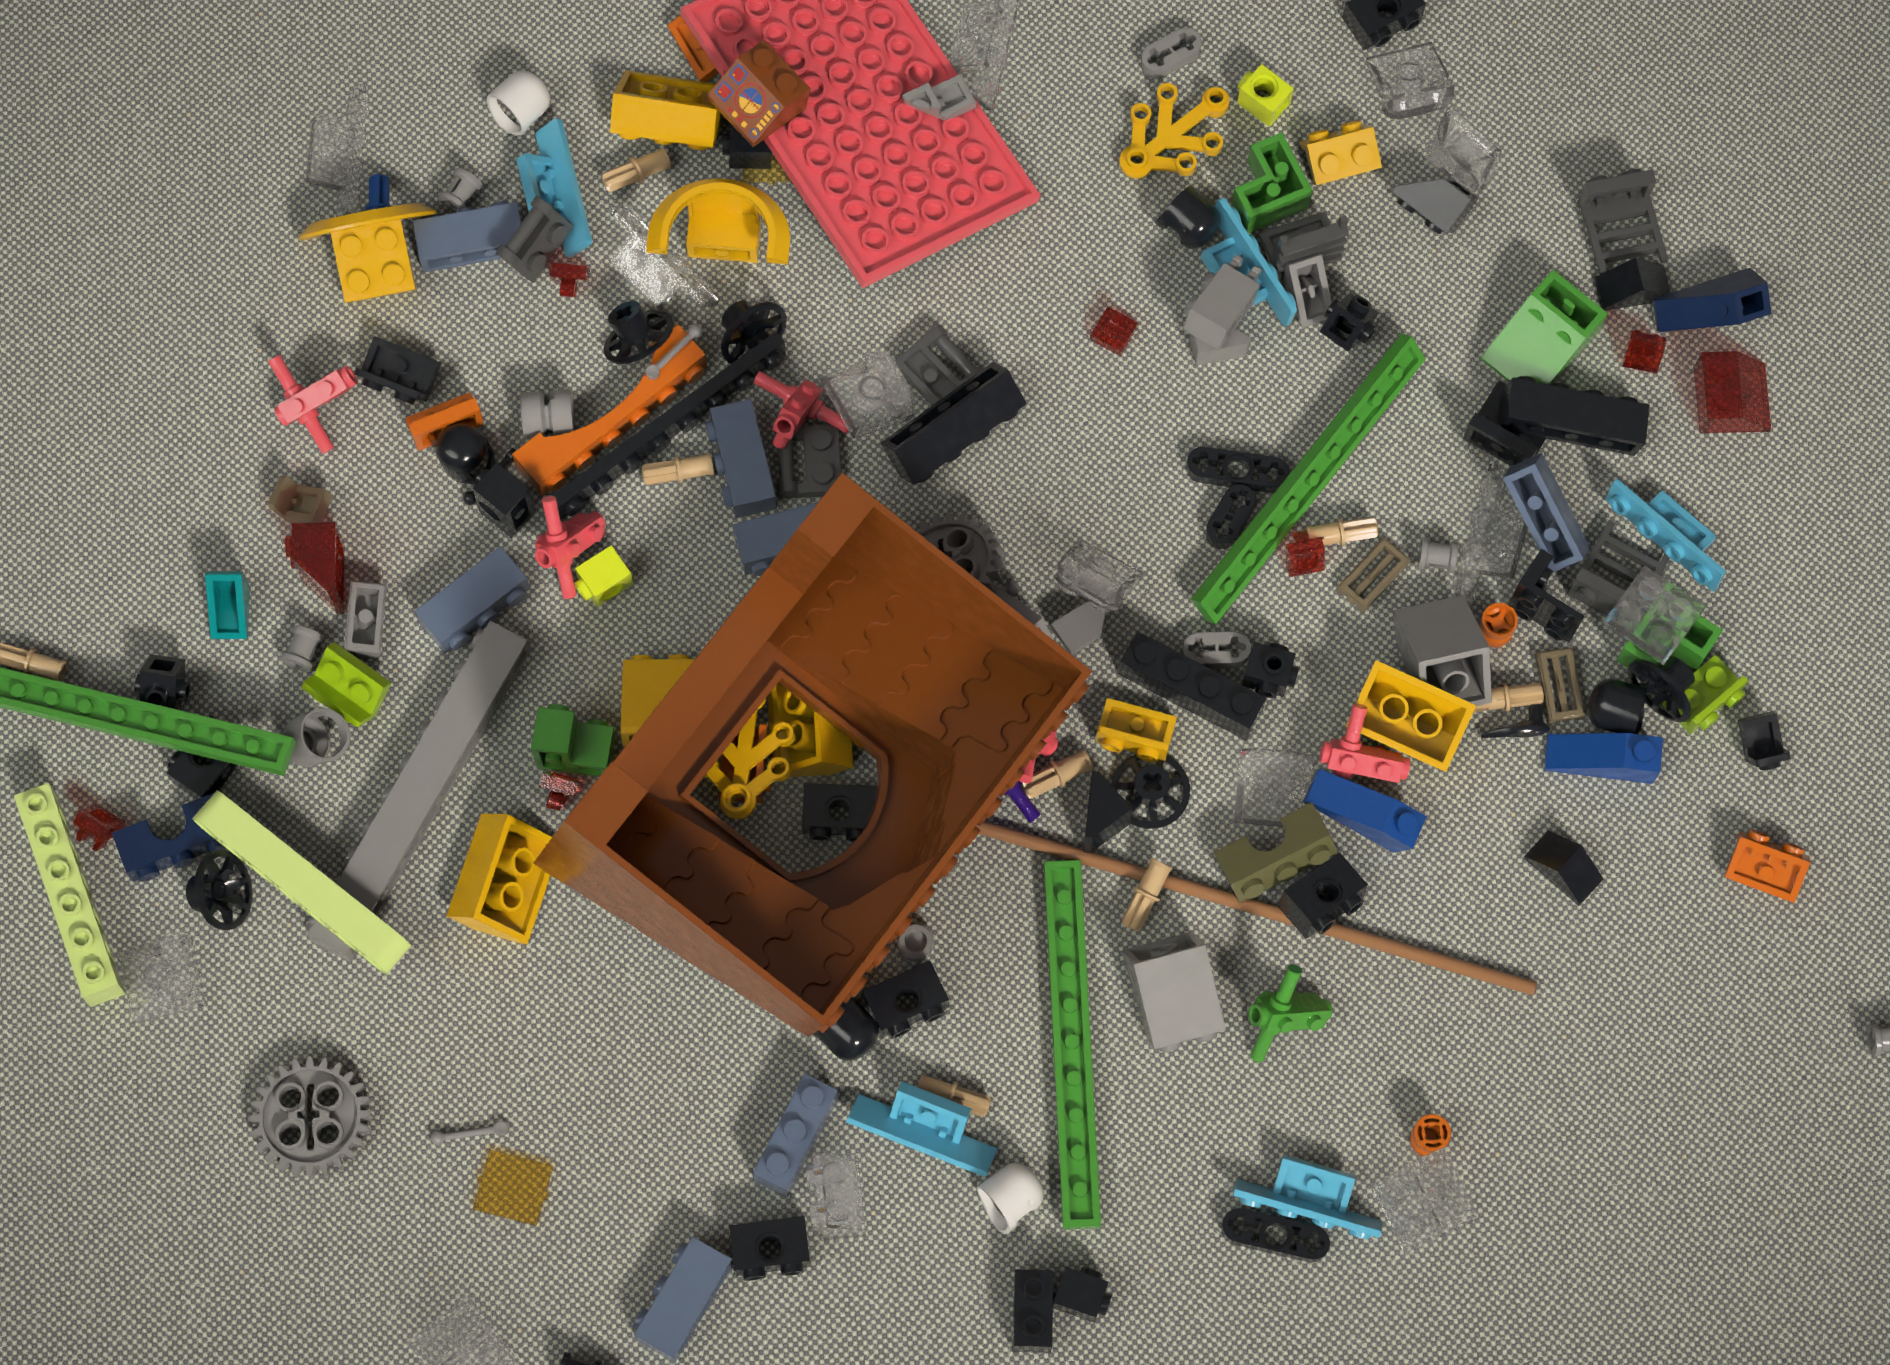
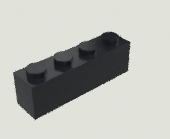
(1574, 415)
(954, 423)
(1191, 685)

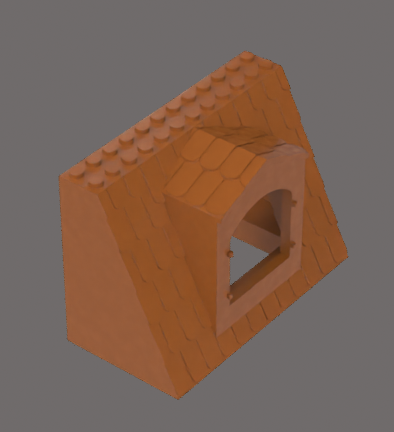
(900, 661)

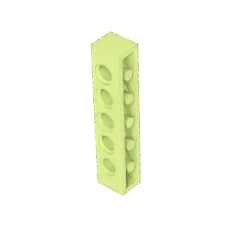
(69, 895)

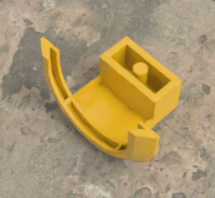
(722, 222)
(371, 250)

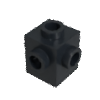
(1349, 321)
(1270, 670)
(163, 682)

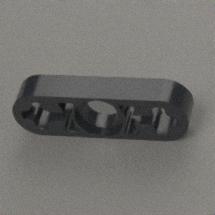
(1225, 479)
(1300, 1251)

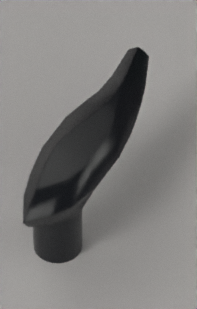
(1528, 728)

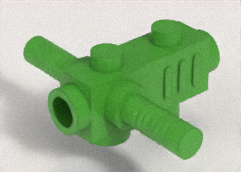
(1286, 1012)

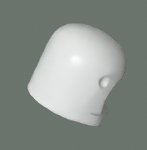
(524, 96)
(1015, 1193)

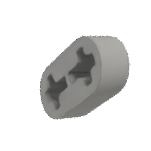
(1169, 46)
(1217, 641)

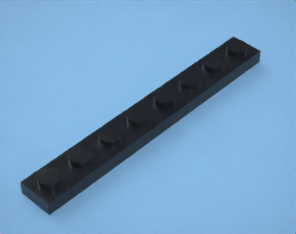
(679, 418)

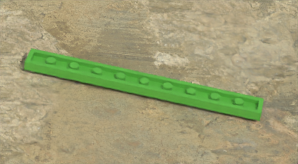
(1308, 479)
(145, 722)
(1072, 1045)

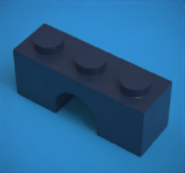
(147, 855)

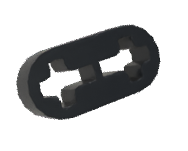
(1223, 513)

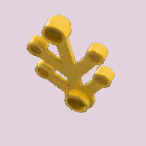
(1172, 135)
(743, 759)

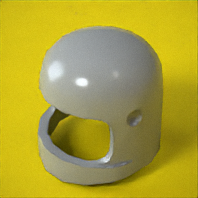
(313, 737)

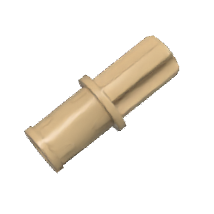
(636, 170)
(677, 469)
(1344, 531)
(32, 662)
(1513, 696)
(1057, 774)
(1146, 895)
(978, 1102)

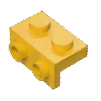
(1341, 152)
(1135, 730)

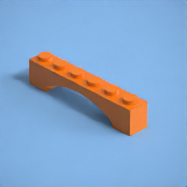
(551, 459)

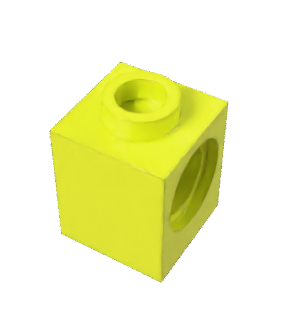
(1264, 108)
(603, 577)

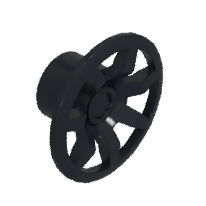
(747, 326)
(632, 328)
(1668, 684)
(1152, 788)
(215, 890)

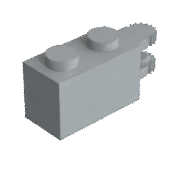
(1222, 303)

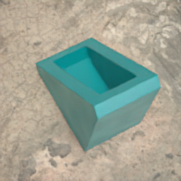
(227, 604)

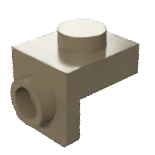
(299, 502)

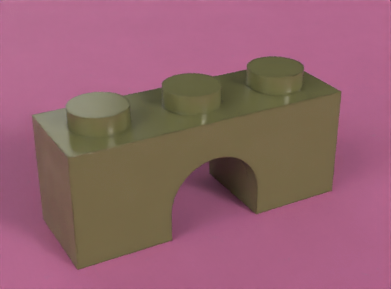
(1255, 871)

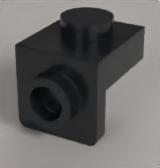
(1762, 741)

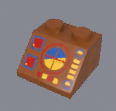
(759, 93)

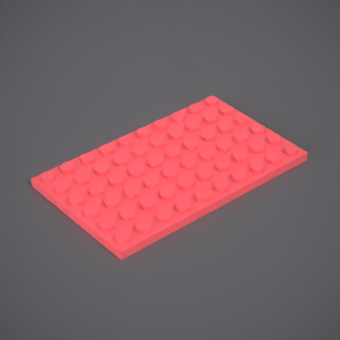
(866, 163)

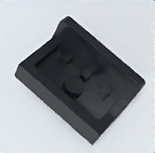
(398, 369)

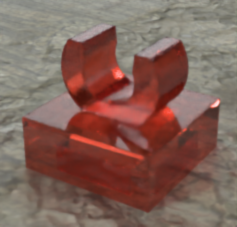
(569, 275)
(1114, 331)
(1644, 351)
(1304, 554)
(560, 788)
(98, 823)

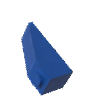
(1605, 755)
(1366, 811)

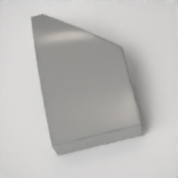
(942, 100)
(1079, 627)

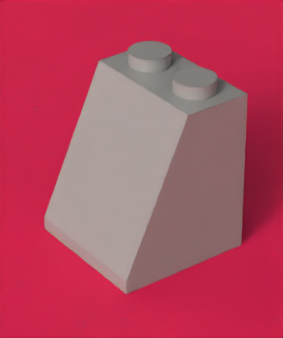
(1445, 648)
(1174, 991)

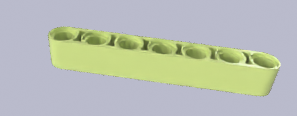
(301, 882)

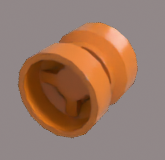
(1500, 617)
(1426, 1141)

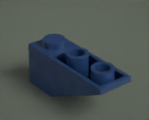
(1714, 303)

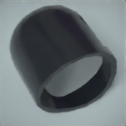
(1192, 218)
(461, 450)
(1617, 706)
(852, 1033)

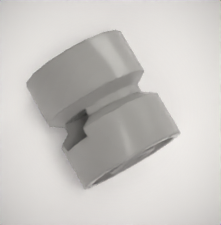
(547, 413)

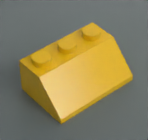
(665, 110)
(1413, 715)
(817, 745)
(499, 882)

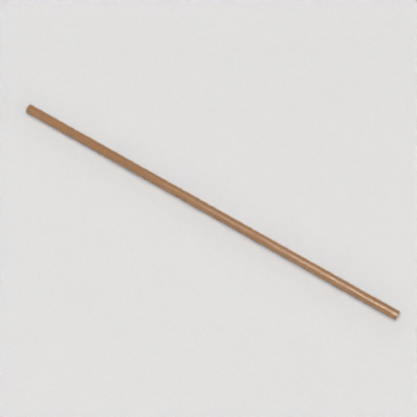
(1259, 908)

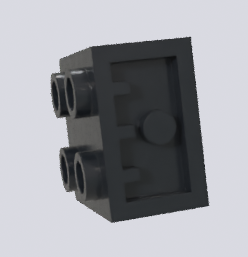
(1487, 433)
(1535, 604)

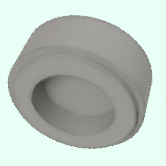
(916, 942)

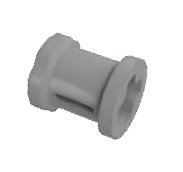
(460, 190)
(1437, 555)
(302, 648)
(1878, 1039)

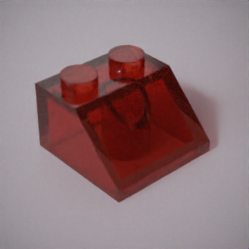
(1731, 393)
(319, 558)

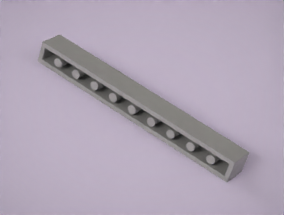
(427, 775)

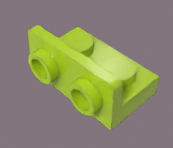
(347, 686)
(1713, 688)

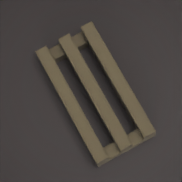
(1354, 596)
(1564, 714)

